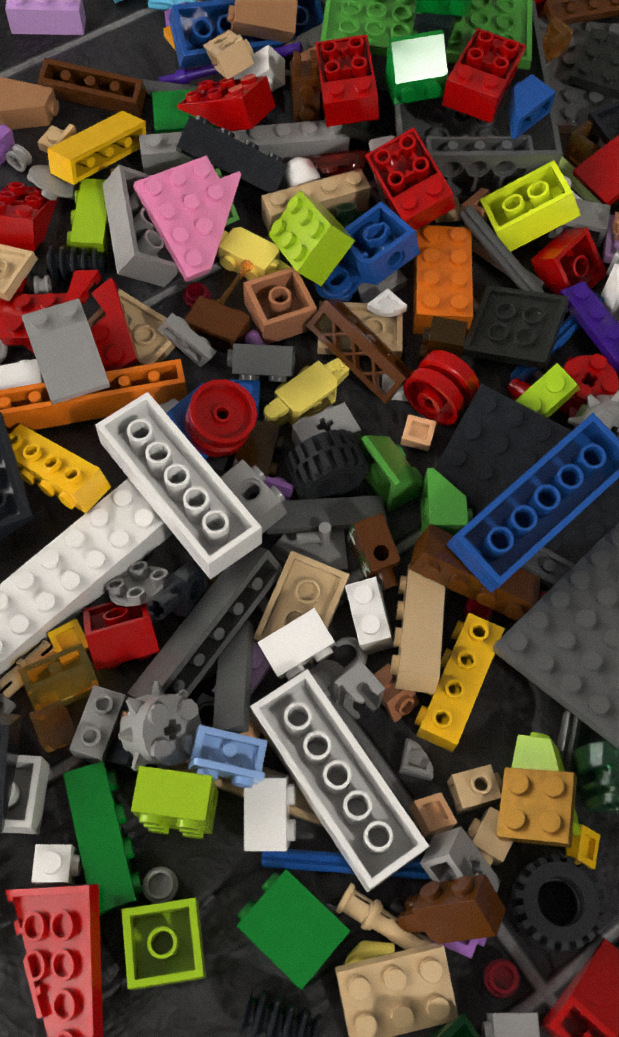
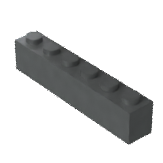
(210, 625)

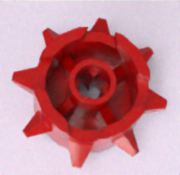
(593, 377)

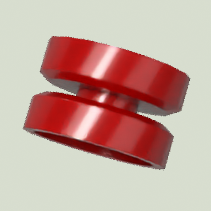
(441, 387)
(220, 418)

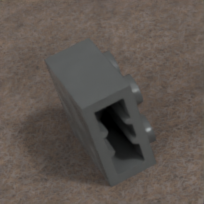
(257, 360)

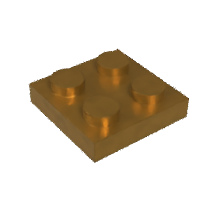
(537, 807)

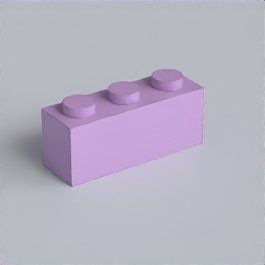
(46, 17)

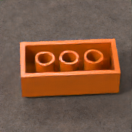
(442, 276)

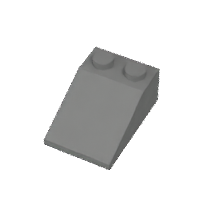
(65, 351)

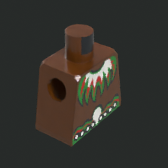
(373, 540)

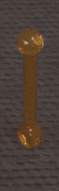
(246, 266)

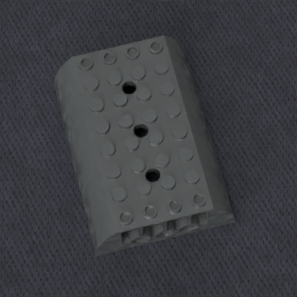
(478, 152)

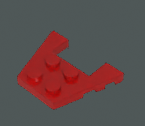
(11, 323)
(112, 331)

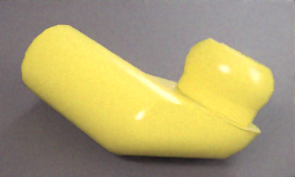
(369, 949)

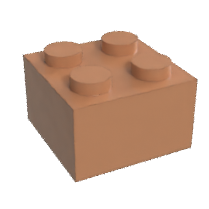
(279, 305)

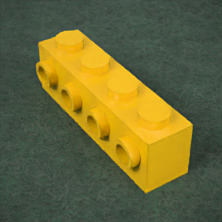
(96, 147)
(57, 470)
(460, 682)

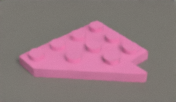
(189, 212)

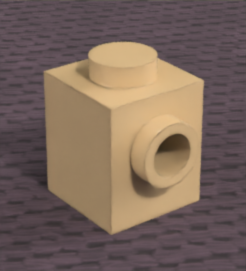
(475, 788)
(484, 836)

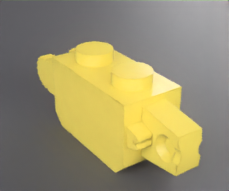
(245, 245)
(306, 393)

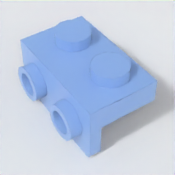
(228, 756)

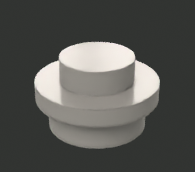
(160, 885)

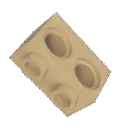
(229, 53)

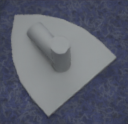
(322, 545)

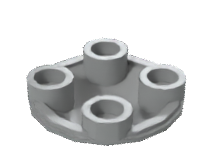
(51, 185)
(137, 585)

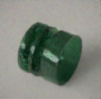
(602, 763)

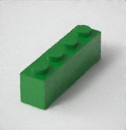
(101, 837)

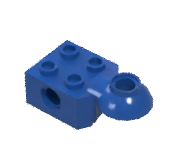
(379, 249)

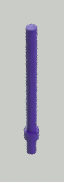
(184, 75)

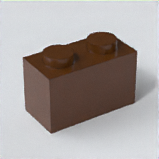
(218, 323)

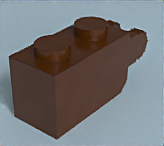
(305, 87)
(454, 910)

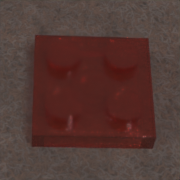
(330, 161)

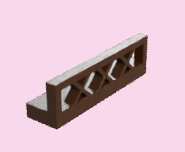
(579, 10)
(367, 341)

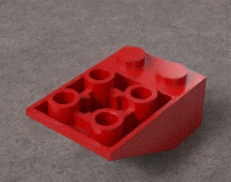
(483, 75)
(347, 80)
(231, 102)
(411, 180)
(24, 216)
(591, 999)

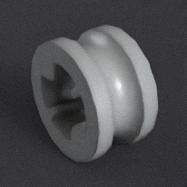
(18, 157)
(42, 285)

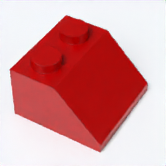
(569, 260)
(119, 634)

